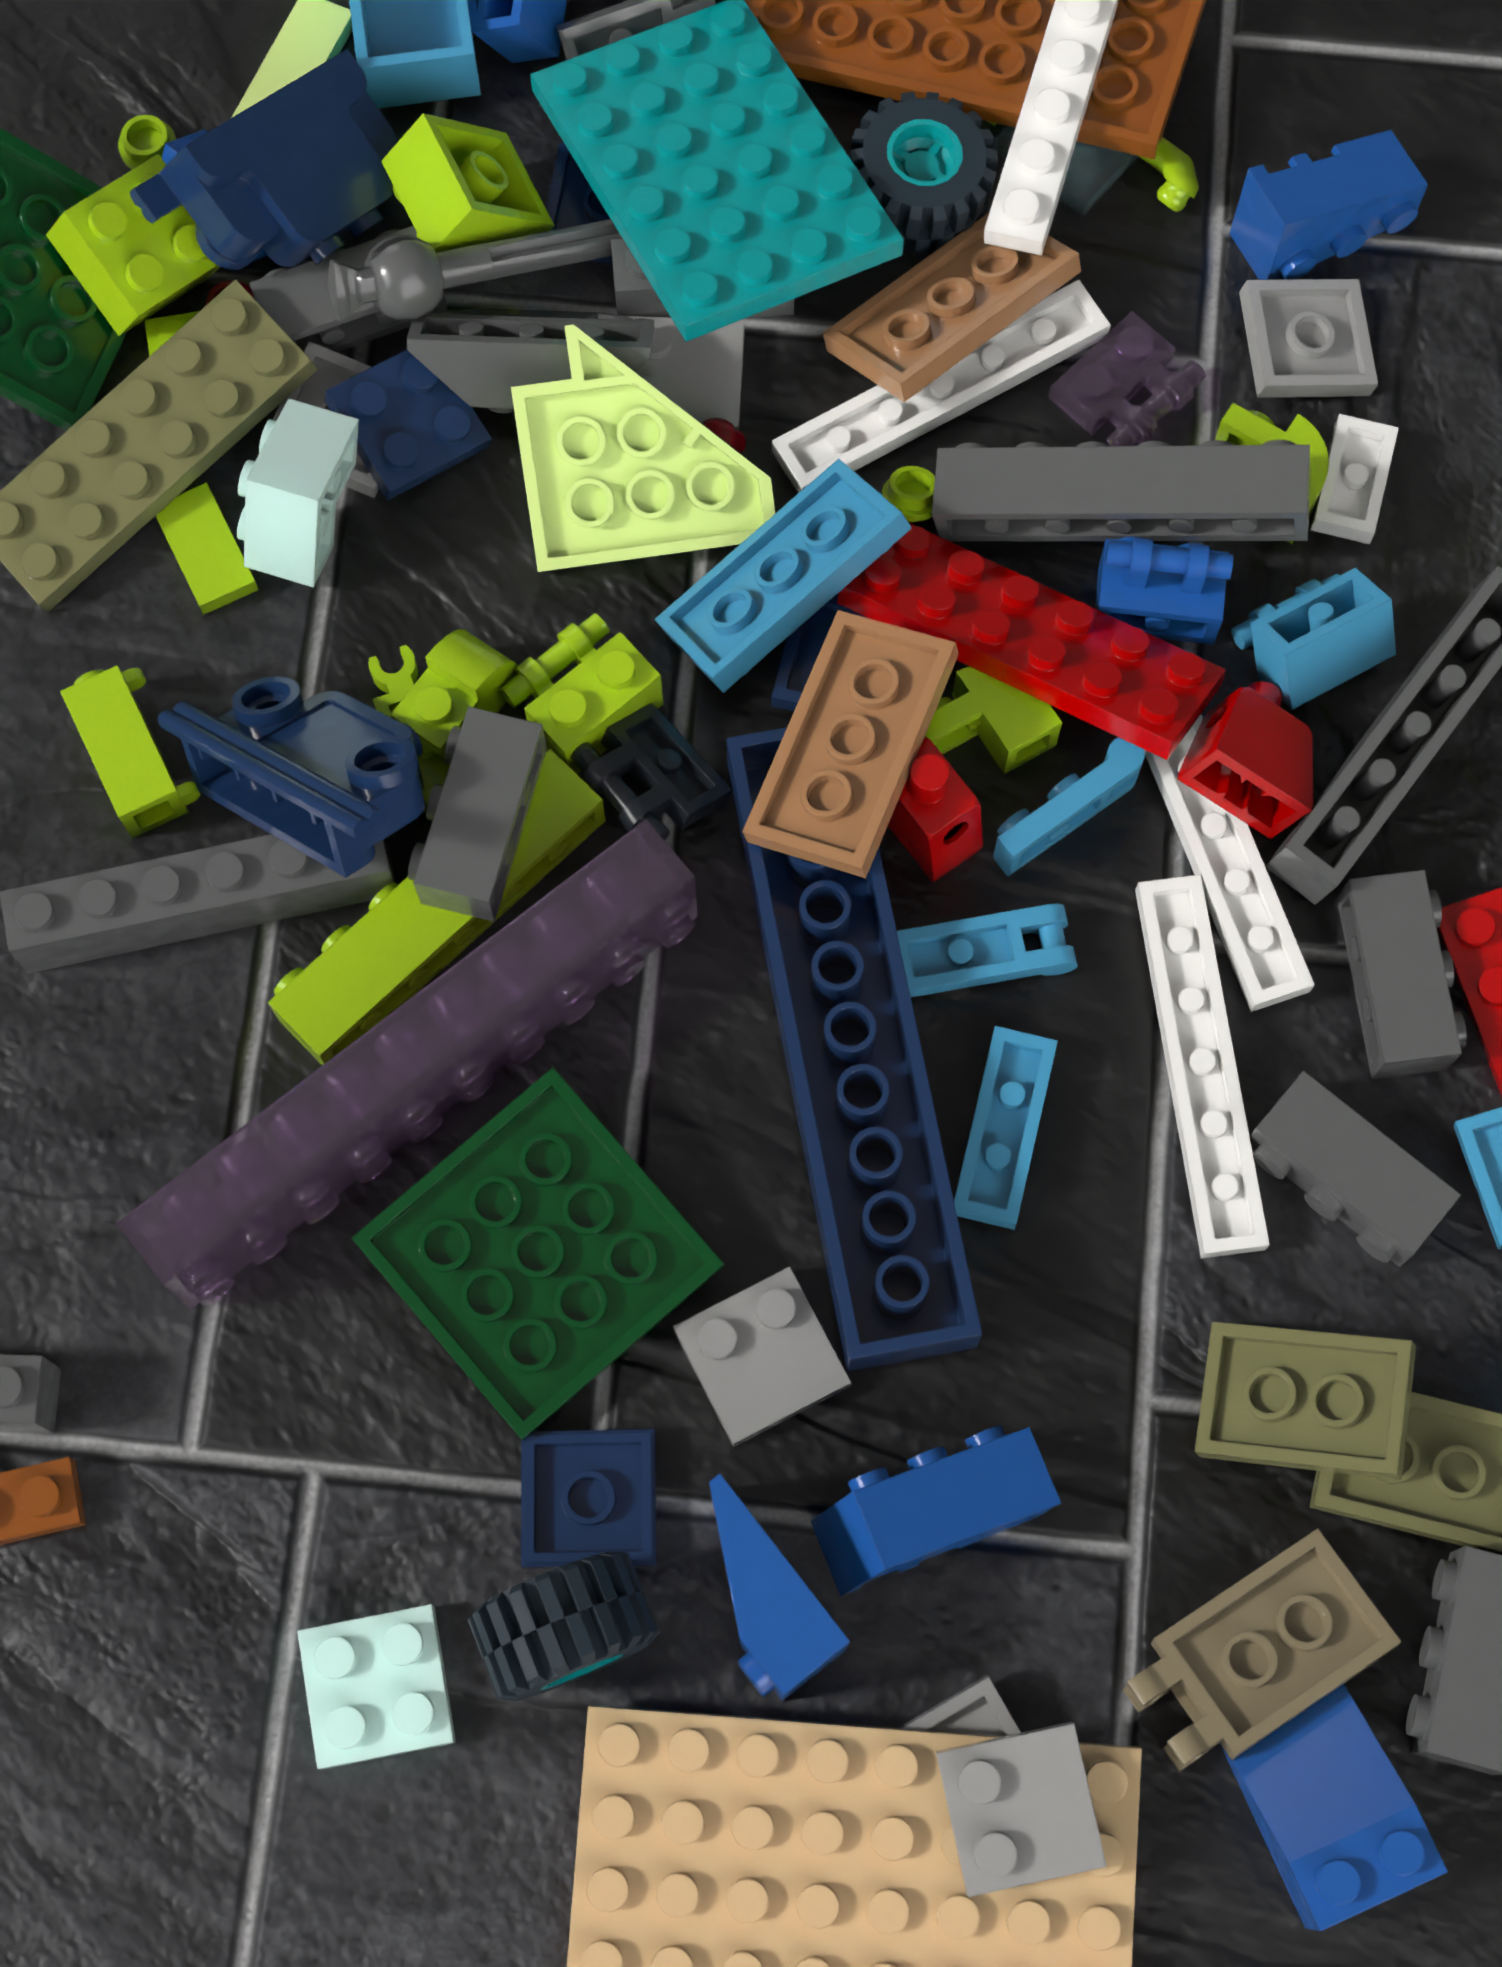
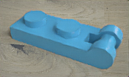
(1069, 806)
(985, 950)

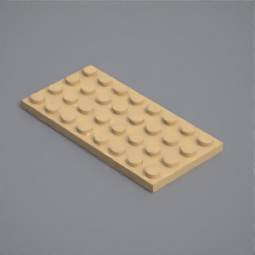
(818, 1852)

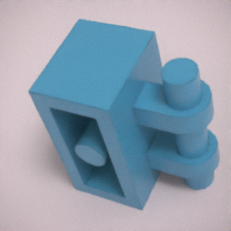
(1320, 635)

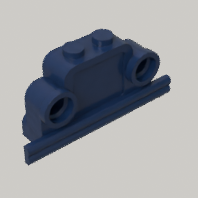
(283, 172)
(307, 771)

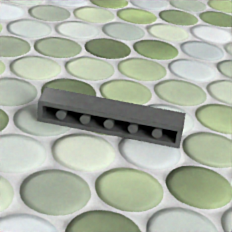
(1123, 492)
(1395, 747)
(177, 900)

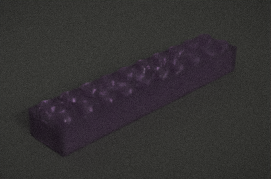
(414, 1068)

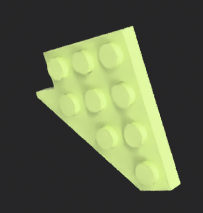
(626, 469)

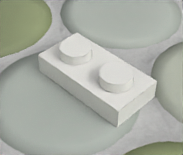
(1355, 479)

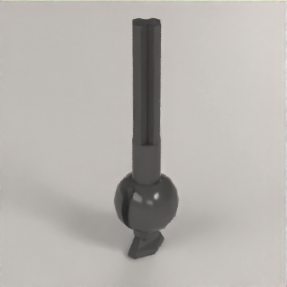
(409, 277)

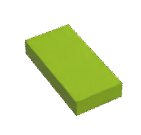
(205, 549)

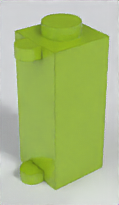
(126, 749)

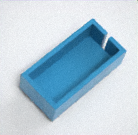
(415, 50)

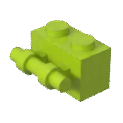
(592, 695)

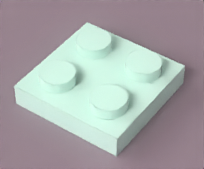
(376, 1687)

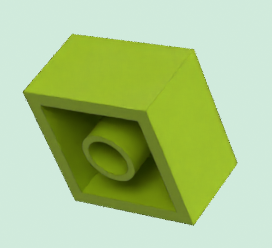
(463, 184)
(124, 259)

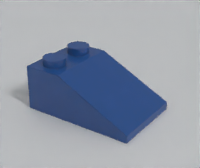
(776, 1614)
(1335, 1813)

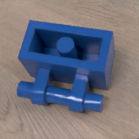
(1164, 587)

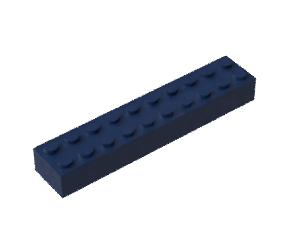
(859, 1096)

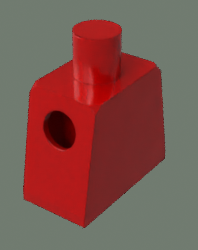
(1253, 759)
(931, 806)

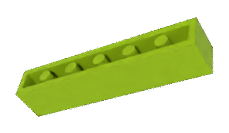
(405, 944)

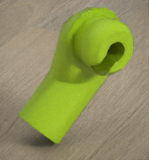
(1179, 175)

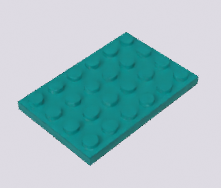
(715, 167)

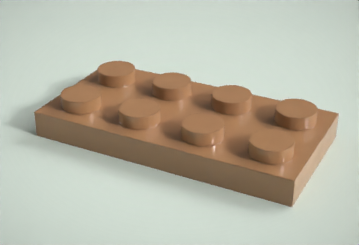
(946, 309)
(851, 743)

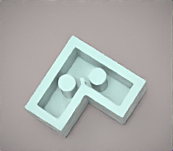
(295, 491)

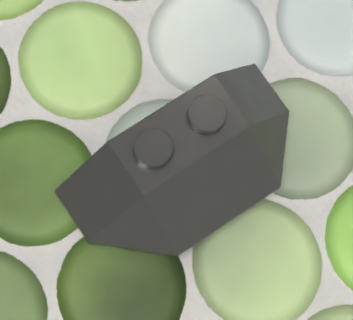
(491, 350)

